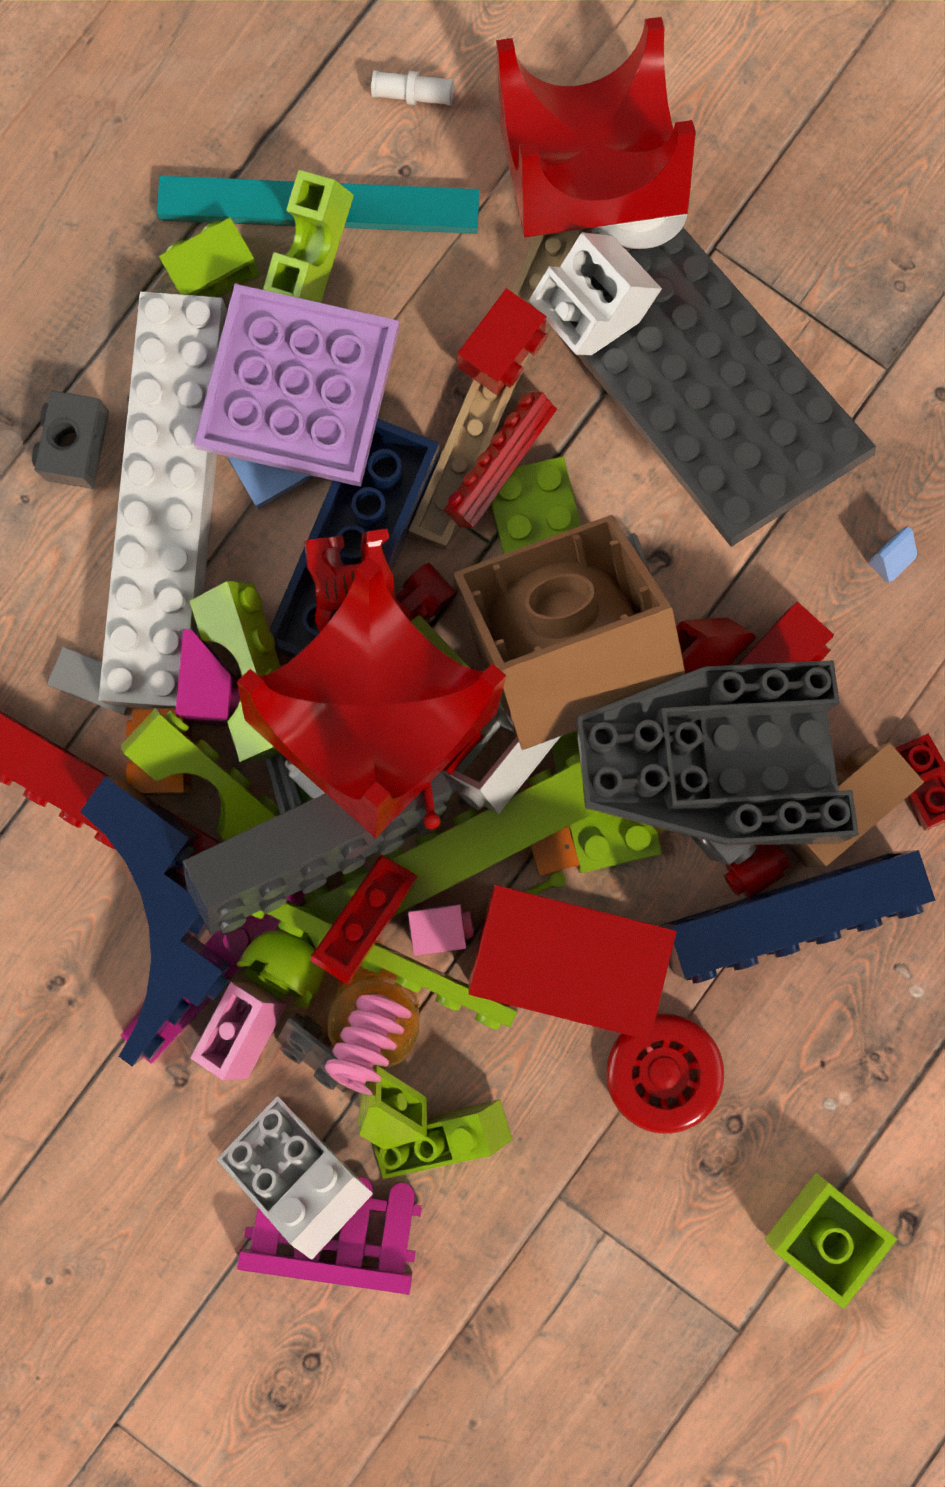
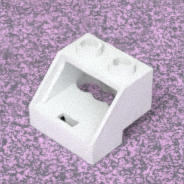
(568, 295)

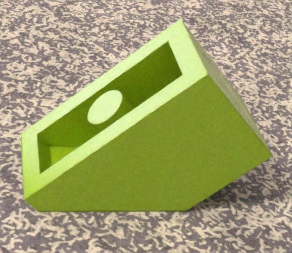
(393, 1113)

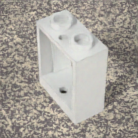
(505, 775)

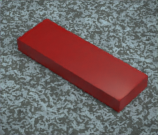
(364, 919)

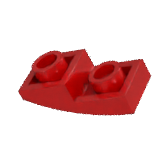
(927, 762)

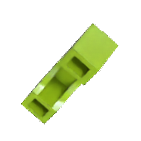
(235, 619)
(165, 750)

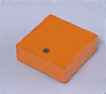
(555, 852)

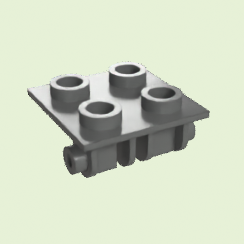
(300, 1045)

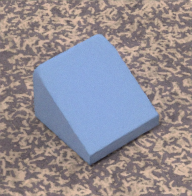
(895, 555)

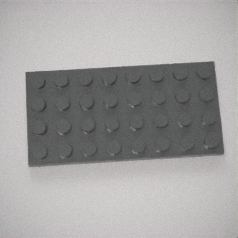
(724, 396)

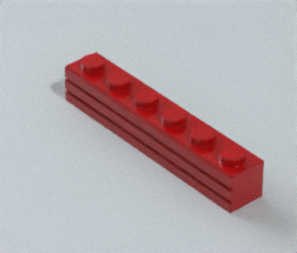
(499, 459)

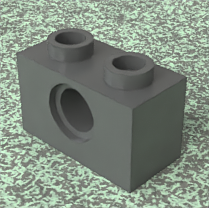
(79, 461)

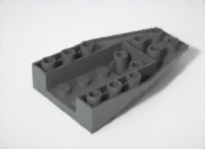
(723, 756)

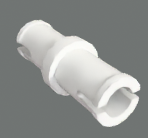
(412, 88)

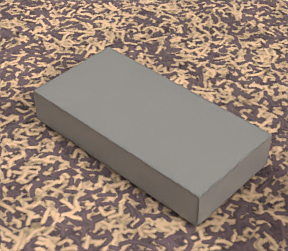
(79, 677)

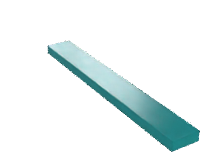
(267, 200)

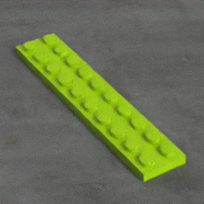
(527, 509)

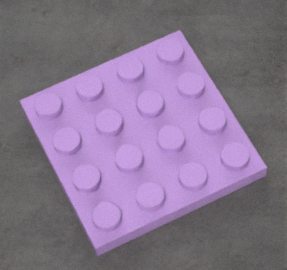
(297, 385)

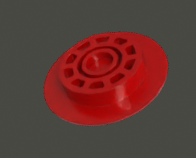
(665, 1075)

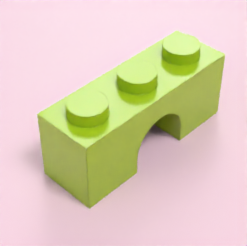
(320, 214)

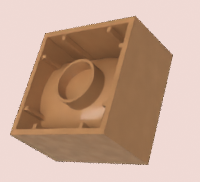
(569, 627)

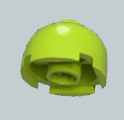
(283, 966)

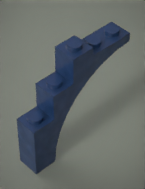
(180, 965)

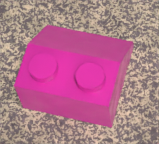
(205, 684)

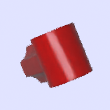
(426, 592)

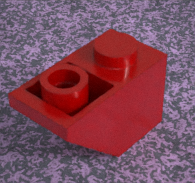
(711, 642)

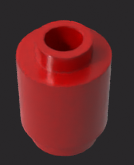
(757, 871)

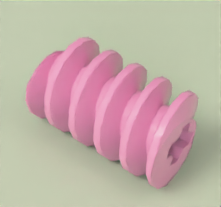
(365, 1041)

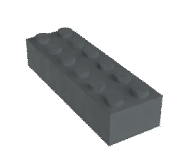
(293, 855)

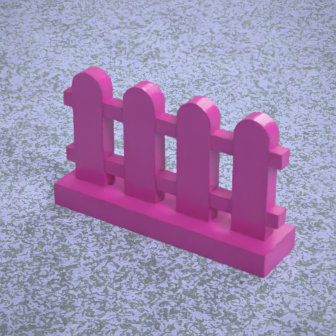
(349, 1247)

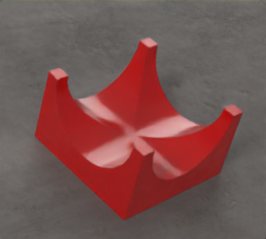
(595, 147)
(371, 705)

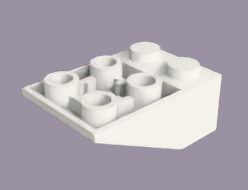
(294, 1178)

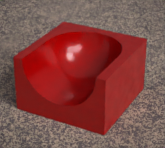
(571, 962)

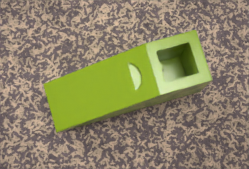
(451, 1139)

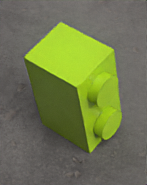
(210, 261)

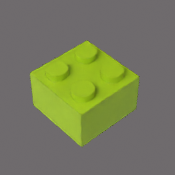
(830, 1240)

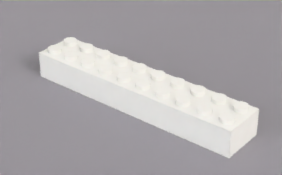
(161, 501)

